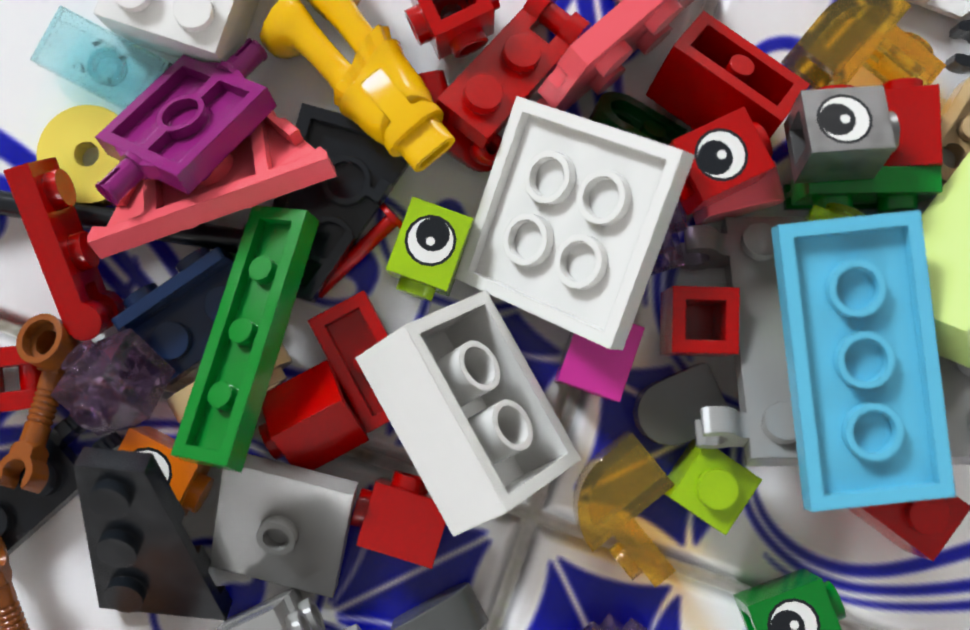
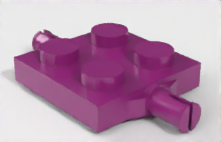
(185, 123)

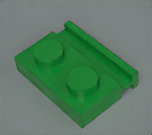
(889, 192)

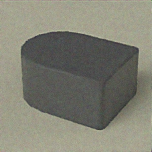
(671, 405)
(449, 610)

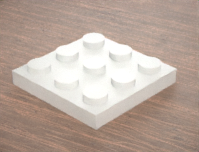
(573, 220)

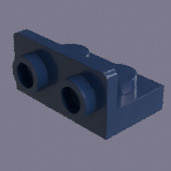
(181, 311)

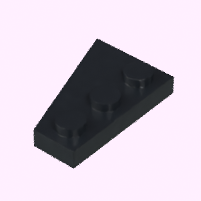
(342, 203)
(138, 540)

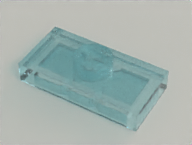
(97, 59)

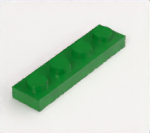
(246, 338)

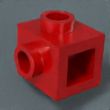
(456, 34)

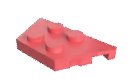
(598, 54)
(259, 169)

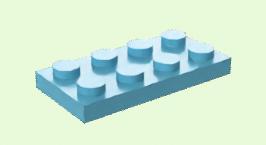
(862, 361)

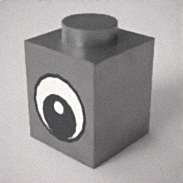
(840, 134)

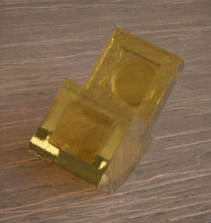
(862, 35)
(611, 494)

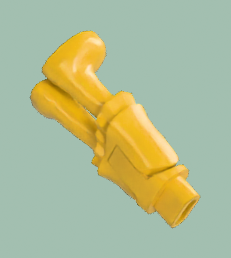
(374, 91)

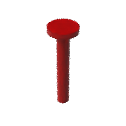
(365, 246)

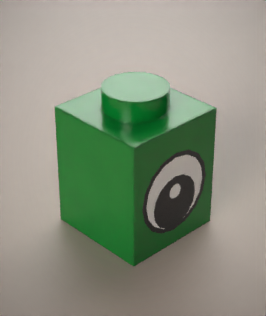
(791, 603)

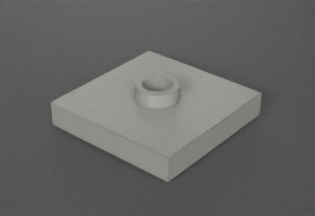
(283, 524)

